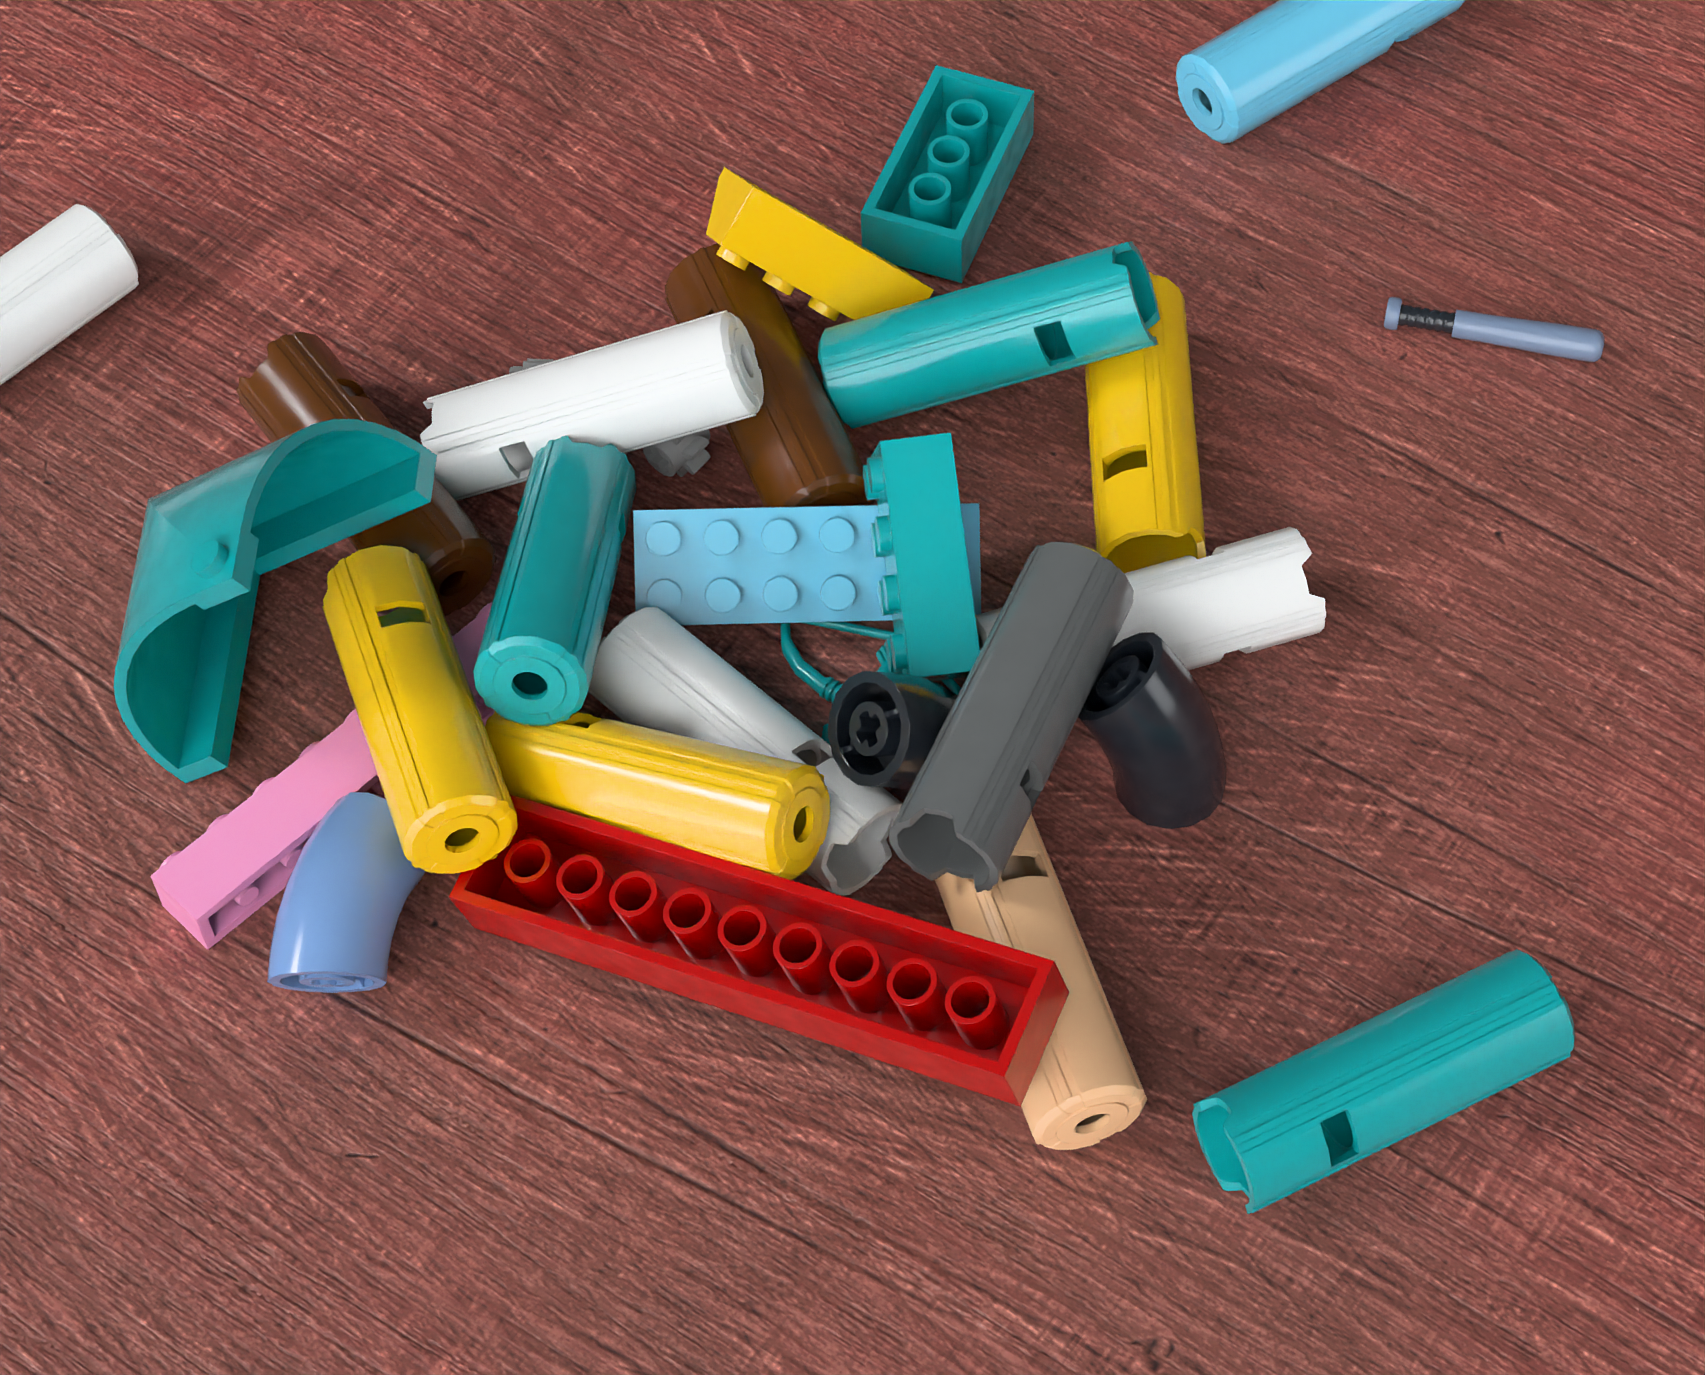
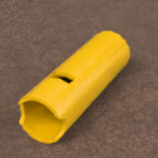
(1146, 446)
(418, 711)
(670, 788)

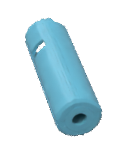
(1289, 56)

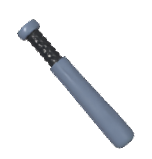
(1510, 332)

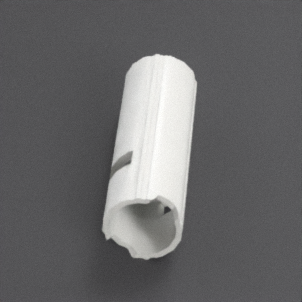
(59, 284)
(613, 394)
(1231, 601)
(672, 682)

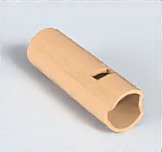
(1086, 1073)

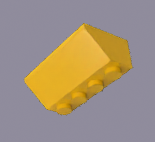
(805, 254)

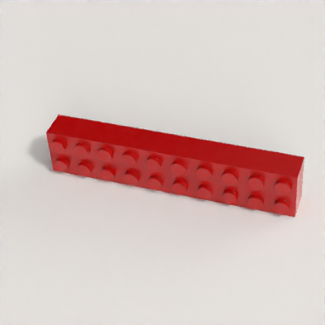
(770, 949)

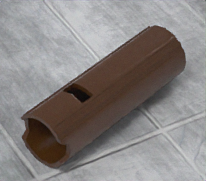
(309, 385)
(796, 440)

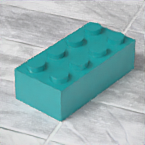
(948, 173)
(924, 557)

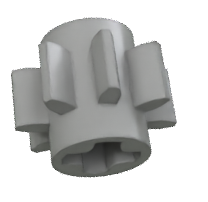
(679, 454)

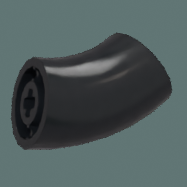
(886, 727)
(1156, 734)

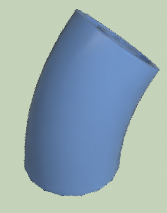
(342, 901)

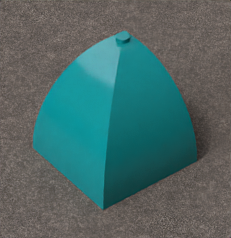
(203, 567)

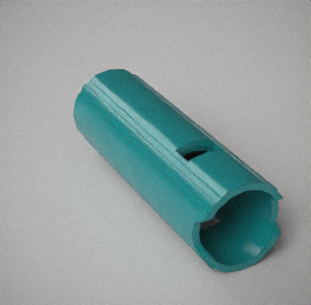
(989, 336)
(556, 583)
(1384, 1079)

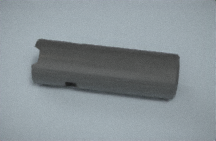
(1012, 715)

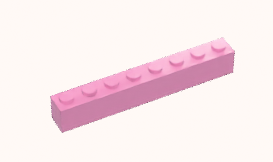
(256, 846)

